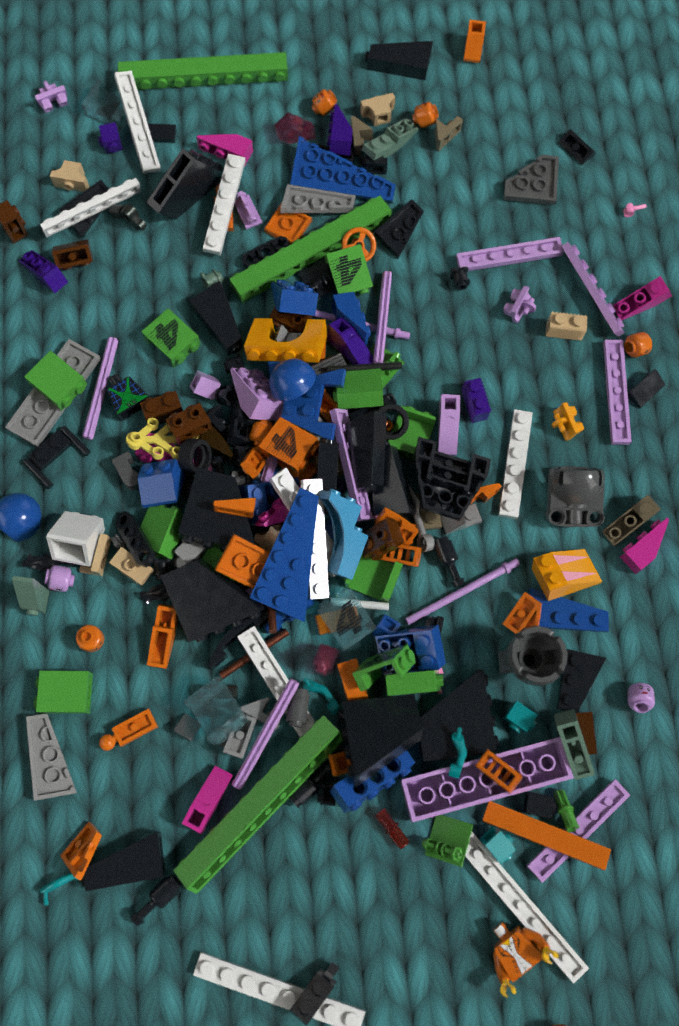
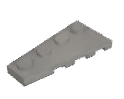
(311, 200)
(47, 761)

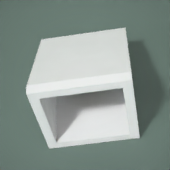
(75, 538)

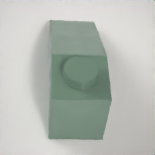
(31, 595)
(574, 744)

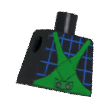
(125, 396)

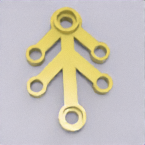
(140, 440)

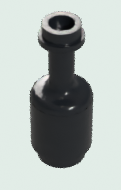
(447, 557)
(310, 786)
(159, 897)

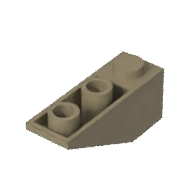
(631, 520)

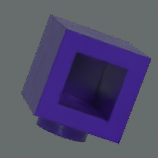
(110, 138)

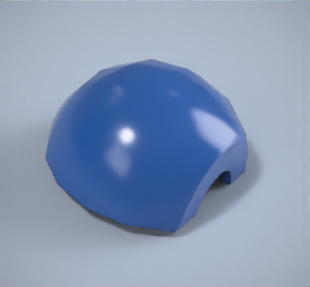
(291, 379)
(19, 516)

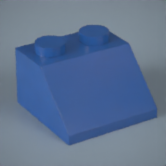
(160, 483)

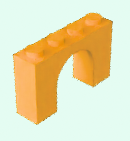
(307, 347)

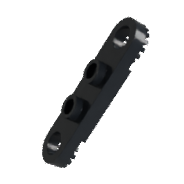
(135, 539)

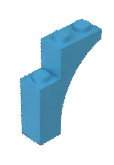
(348, 538)

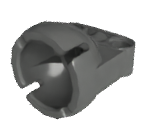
(575, 495)
(545, 651)

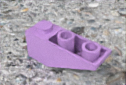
(448, 424)

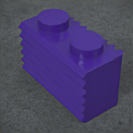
(476, 400)

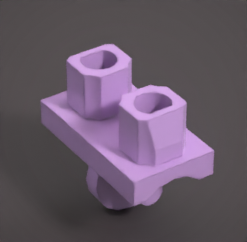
(49, 94)
(522, 305)

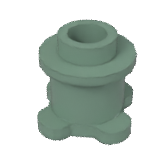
(211, 278)

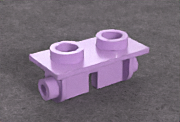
(247, 210)

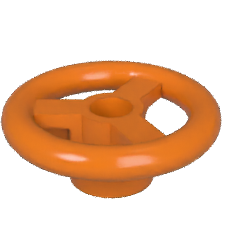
(363, 231)

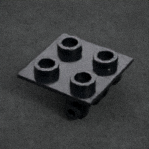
(318, 277)

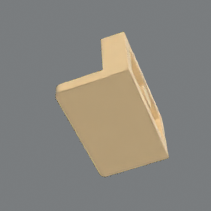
(100, 557)

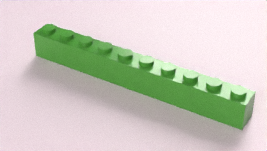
(207, 70)
(308, 250)
(258, 805)

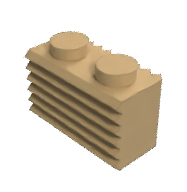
(566, 326)

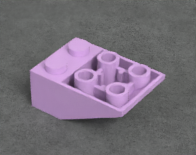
(255, 394)

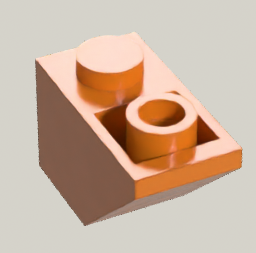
(474, 41)

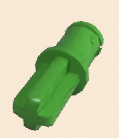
(566, 811)

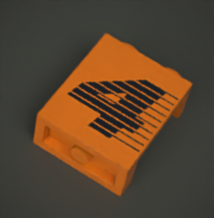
(290, 445)

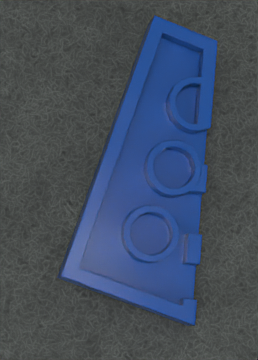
(570, 615)

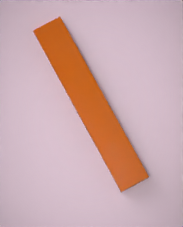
(547, 835)

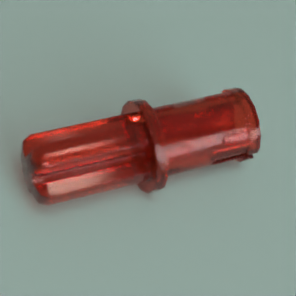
(392, 829)

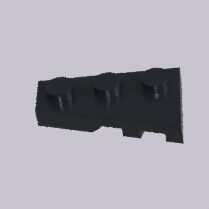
(83, 226)
(399, 228)
(578, 679)

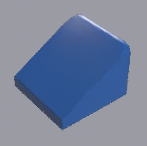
(386, 625)

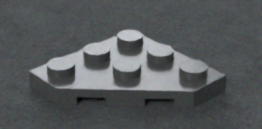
(535, 182)

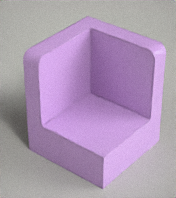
(204, 385)

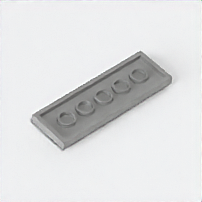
(38, 414)

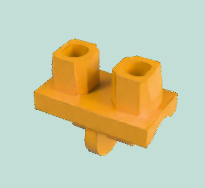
(565, 421)

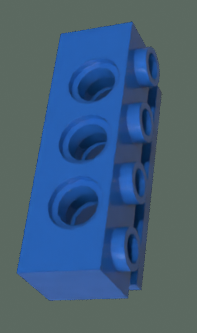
(384, 778)

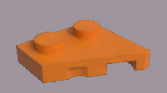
(524, 614)
(81, 849)

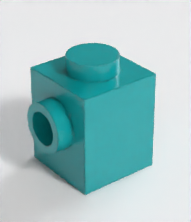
(520, 718)
(498, 844)

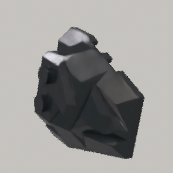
(447, 481)

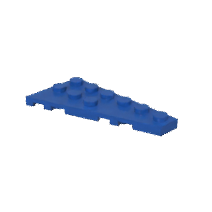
(330, 172)
(286, 572)

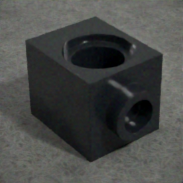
(539, 805)

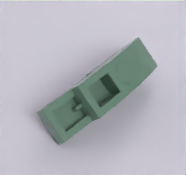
(391, 140)

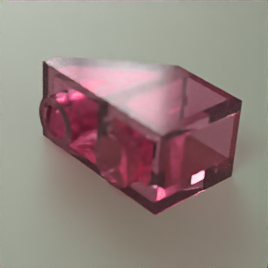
(292, 126)
(325, 660)

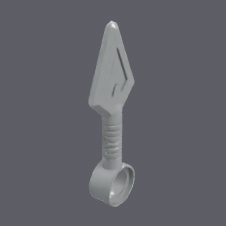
(429, 546)

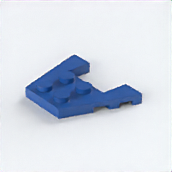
(306, 409)

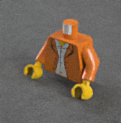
(518, 953)

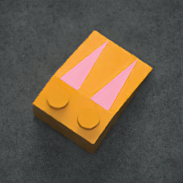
(564, 572)

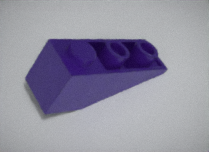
(341, 133)
(44, 271)
(348, 342)

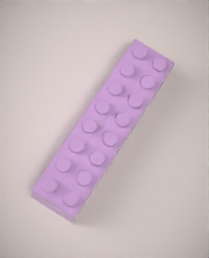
(439, 793)

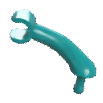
(313, 686)
(458, 740)
(54, 885)

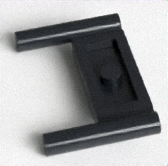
(51, 450)

